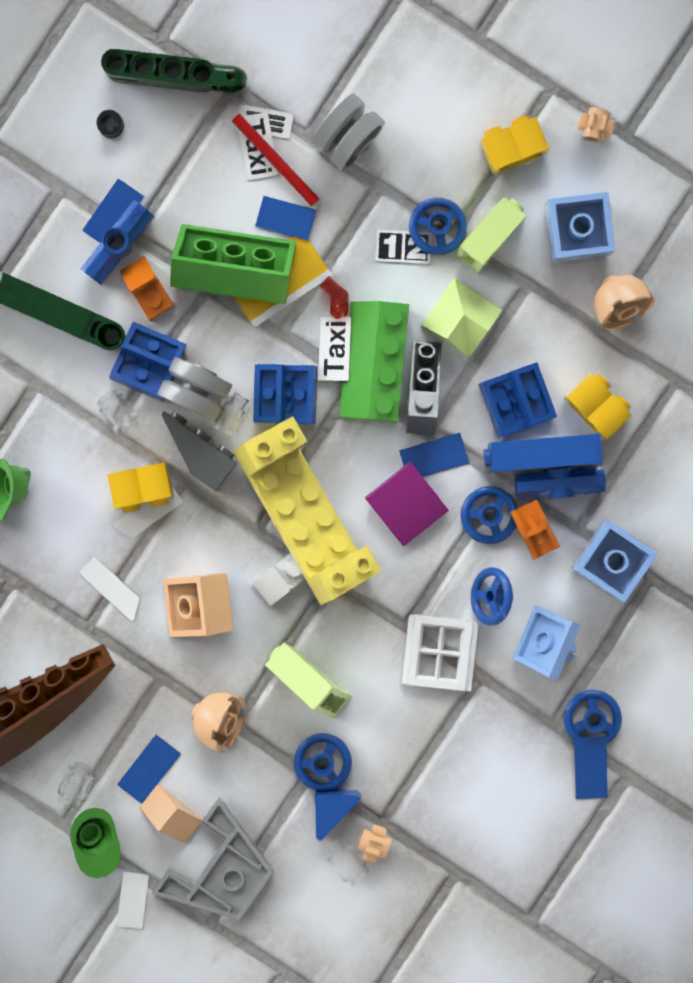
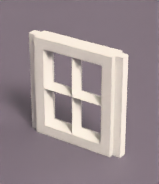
(465, 655)

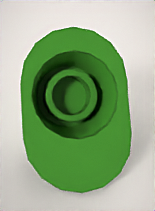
(13, 486)
(95, 842)

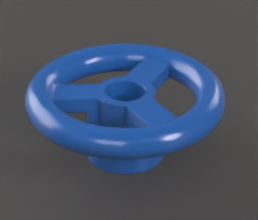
(454, 211)
(467, 511)
(497, 596)
(602, 724)
(334, 780)

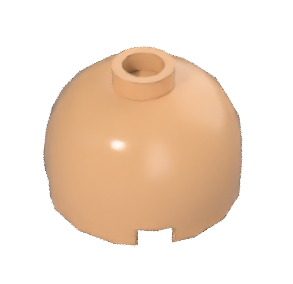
(621, 299)
(218, 720)

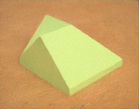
(461, 318)

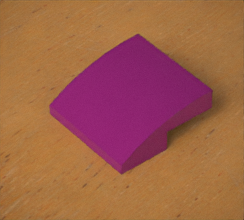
(406, 504)

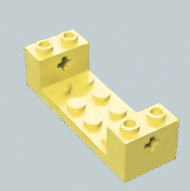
(304, 512)

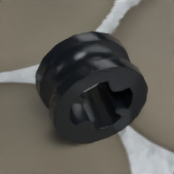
(116, 117)

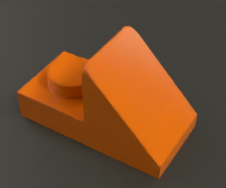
(147, 288)

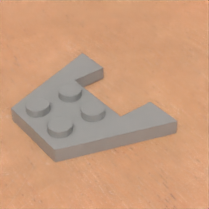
(230, 877)

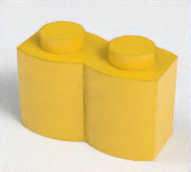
(514, 144)
(598, 405)
(141, 486)

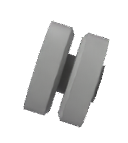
(348, 132)
(195, 388)

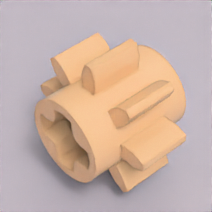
(596, 125)
(374, 843)

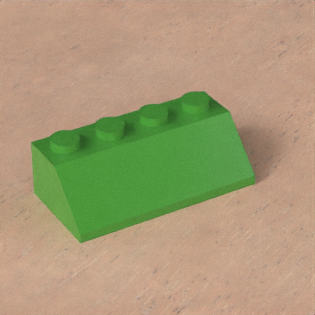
(232, 264)
(375, 361)

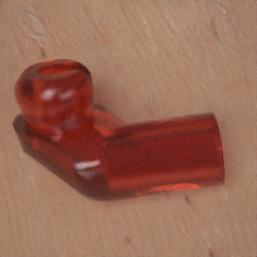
(339, 298)

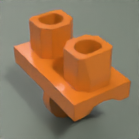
(535, 529)

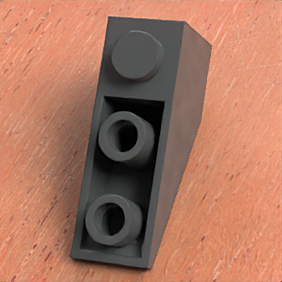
(424, 388)
(202, 458)

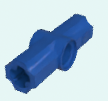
(129, 226)
(560, 483)

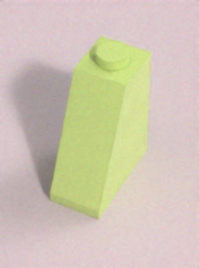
(491, 234)
(307, 680)

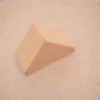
(170, 814)

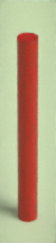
(271, 155)

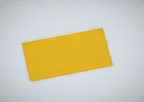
(306, 274)

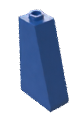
(544, 453)

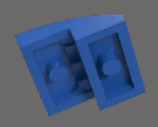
(146, 360)
(284, 393)
(517, 400)

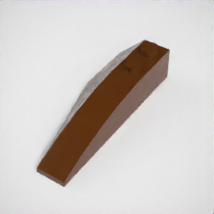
(45, 701)

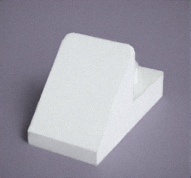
(279, 580)

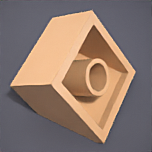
(198, 605)

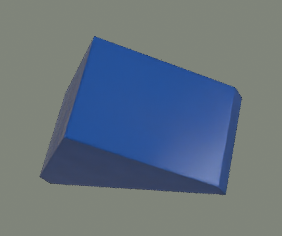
(332, 807)

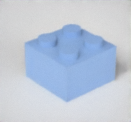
(580, 227)
(614, 560)

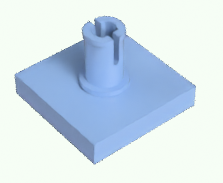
(547, 642)

